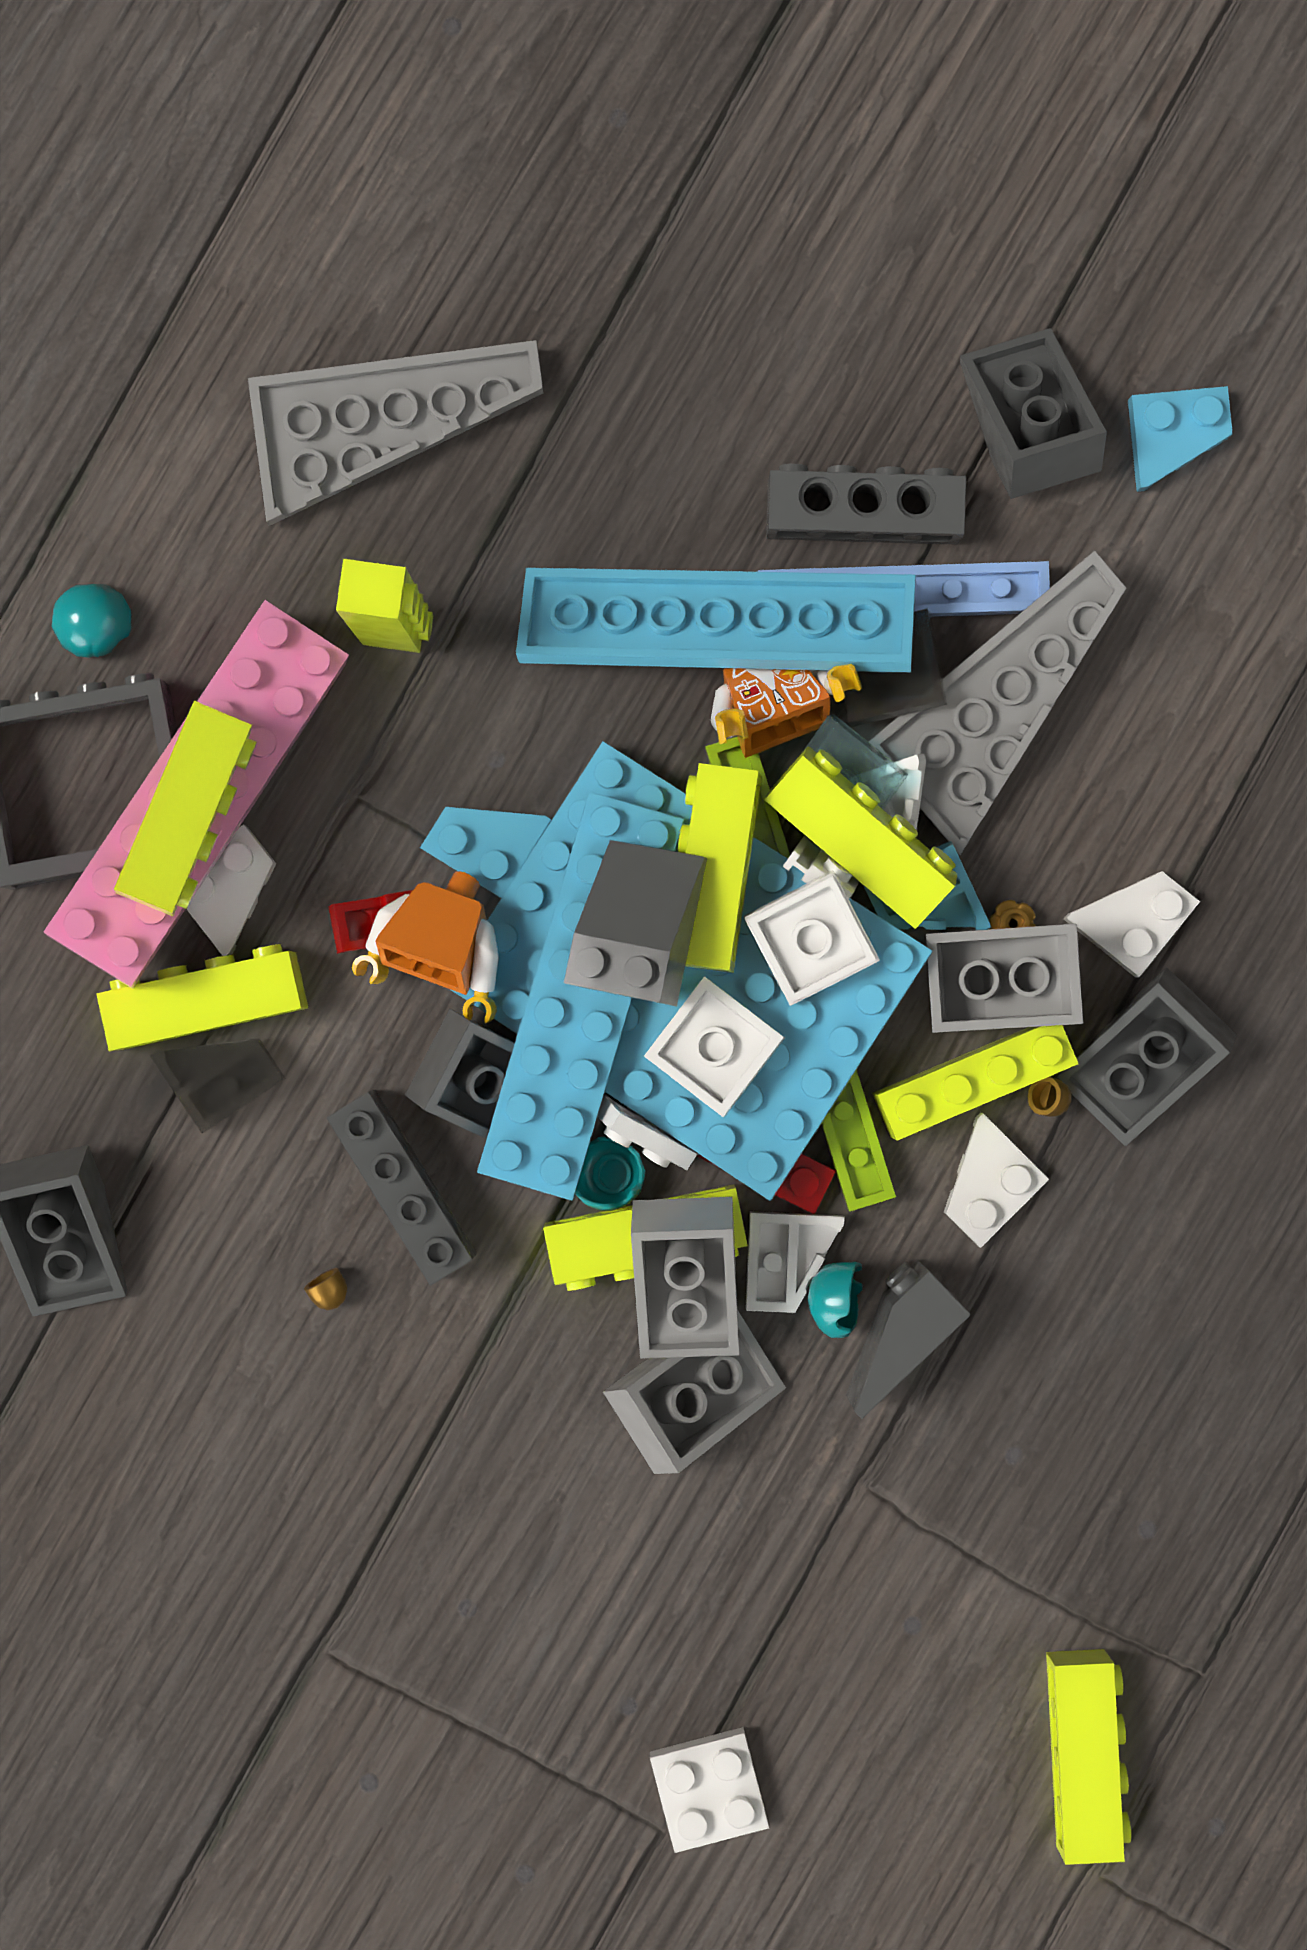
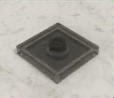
(901, 693)

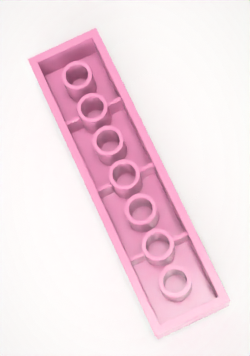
(267, 680)

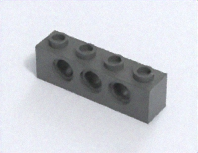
(792, 520)
(402, 1186)

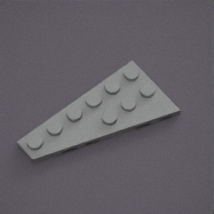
(355, 420)
(1001, 700)

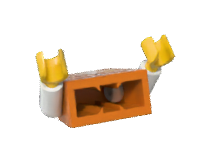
(776, 704)
(438, 939)

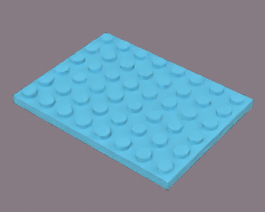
(822, 1033)

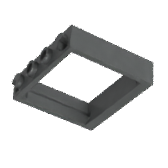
(47, 705)

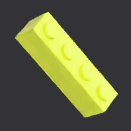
(383, 606)
(184, 809)
(723, 832)
(862, 836)
(202, 999)
(974, 1079)
(602, 1243)
(1086, 1756)

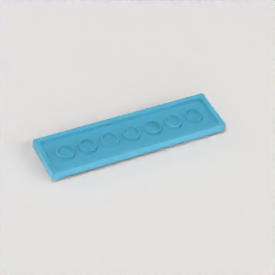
(717, 619)
(566, 1029)

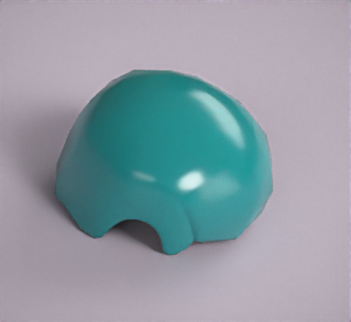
(91, 619)
(610, 1175)
(834, 1298)

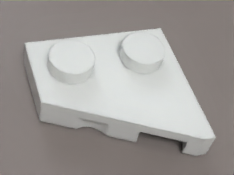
(1135, 920)

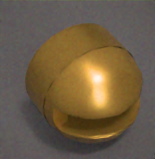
(1049, 1097)
(327, 1289)

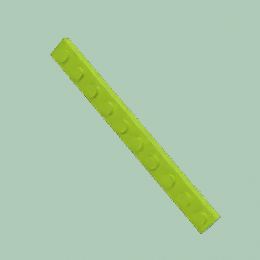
(848, 1123)

